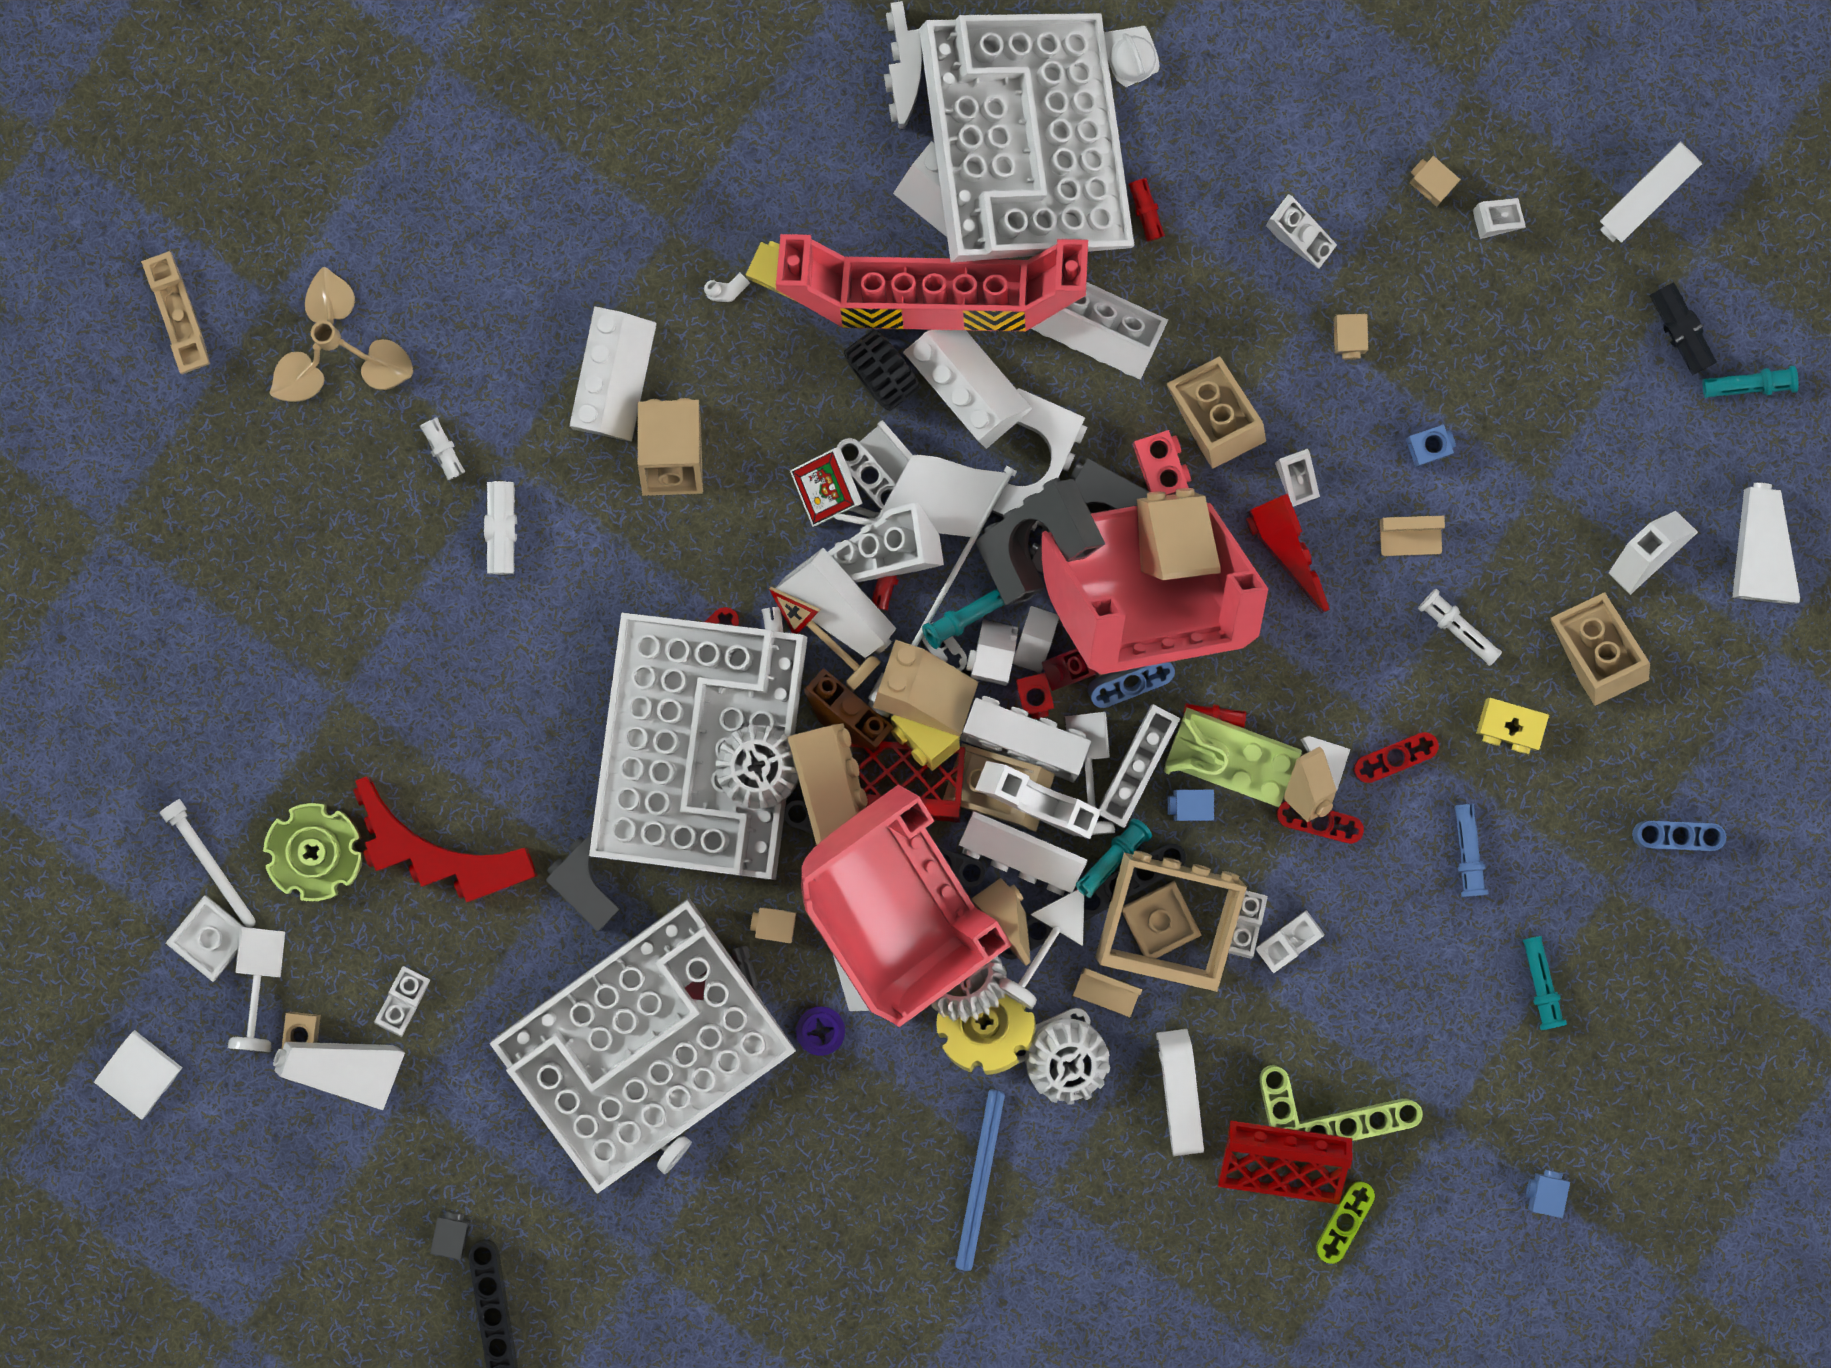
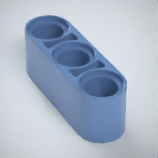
(1693, 835)

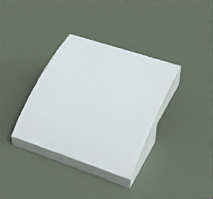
(138, 1074)

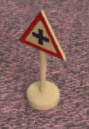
(800, 614)

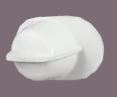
(1131, 54)

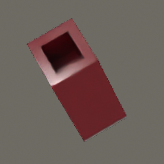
(1066, 669)

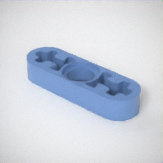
(1113, 697)

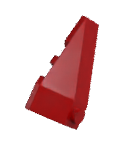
(1279, 533)

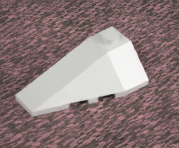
(891, 546)

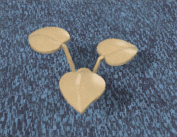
(330, 299)

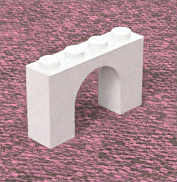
(1060, 431)

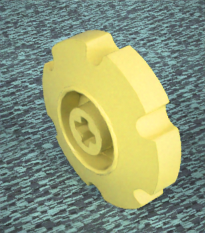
(991, 1048)

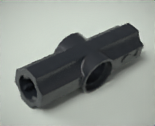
(1683, 328)

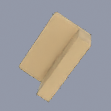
(1411, 535)
(1107, 992)

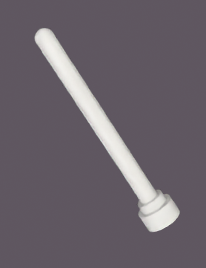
(176, 815)

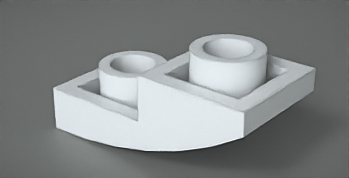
(1248, 925)
(402, 1001)

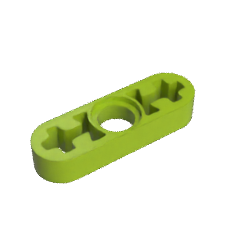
(1332, 1224)

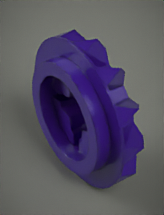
(813, 1043)

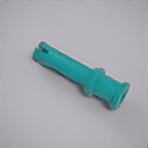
(1764, 382)
(954, 622)
(1125, 843)
(1546, 998)

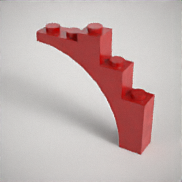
(430, 863)

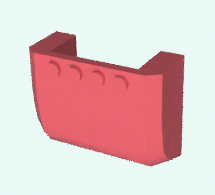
(1136, 620)
(895, 909)

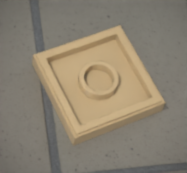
(1160, 921)

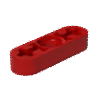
(1413, 742)
(1340, 835)

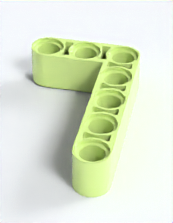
(1332, 1122)

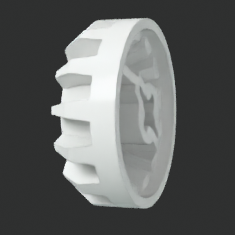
(768, 793)
(1064, 1042)

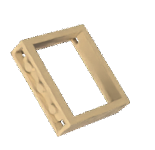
(1162, 969)

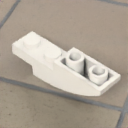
(906, 75)

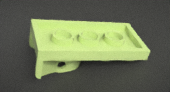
(1232, 757)

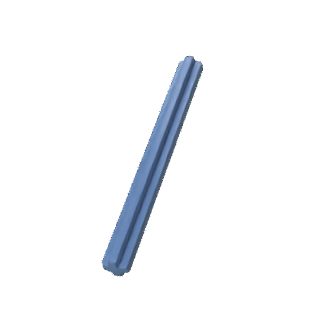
(980, 1180)

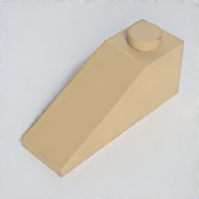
(1004, 906)

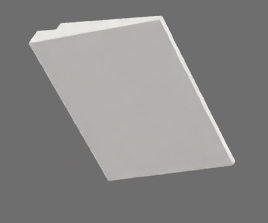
(1025, 134)
(670, 709)
(629, 1054)

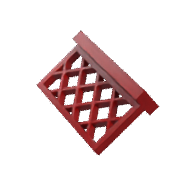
(939, 809)
(1289, 1147)

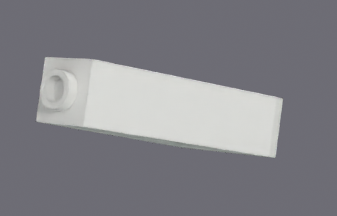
(1649, 193)
(1764, 549)
(843, 605)
(346, 1070)

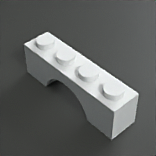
(1036, 800)

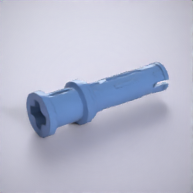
(1470, 865)

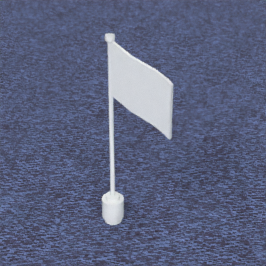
(956, 503)

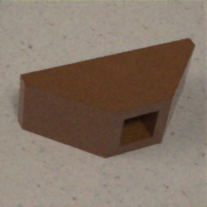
(838, 705)

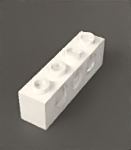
(1138, 765)

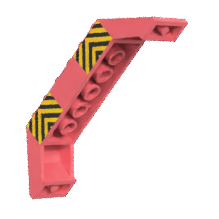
(932, 290)

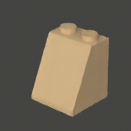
(670, 447)
(1176, 535)

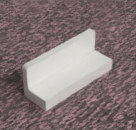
(887, 450)

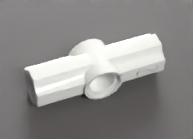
(500, 527)

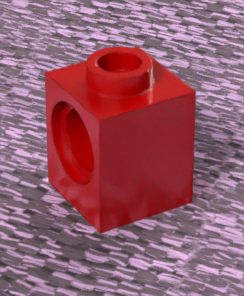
(1035, 682)

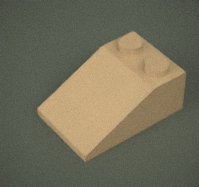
(1217, 412)
(1601, 649)
(925, 689)
(976, 801)

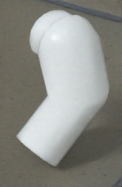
(725, 291)

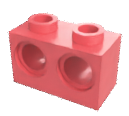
(1154, 467)

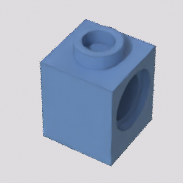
(1417, 447)

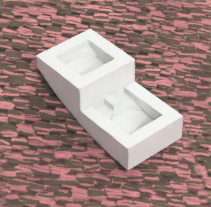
(1289, 941)

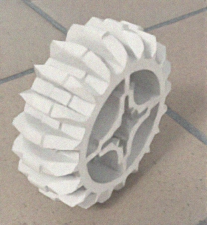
(979, 995)

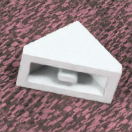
(1498, 217)
(1298, 477)
(1036, 639)
(1335, 756)

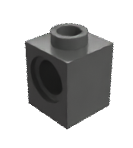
(450, 1235)

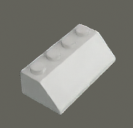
(922, 189)
(1107, 330)
(612, 374)
(968, 383)
(1025, 739)
(1022, 852)

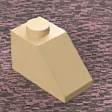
(1311, 786)

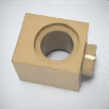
(1433, 180)
(1350, 335)
(774, 924)
(307, 1021)

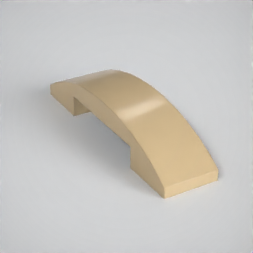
(177, 312)

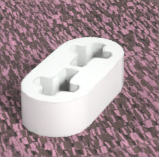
(953, 647)

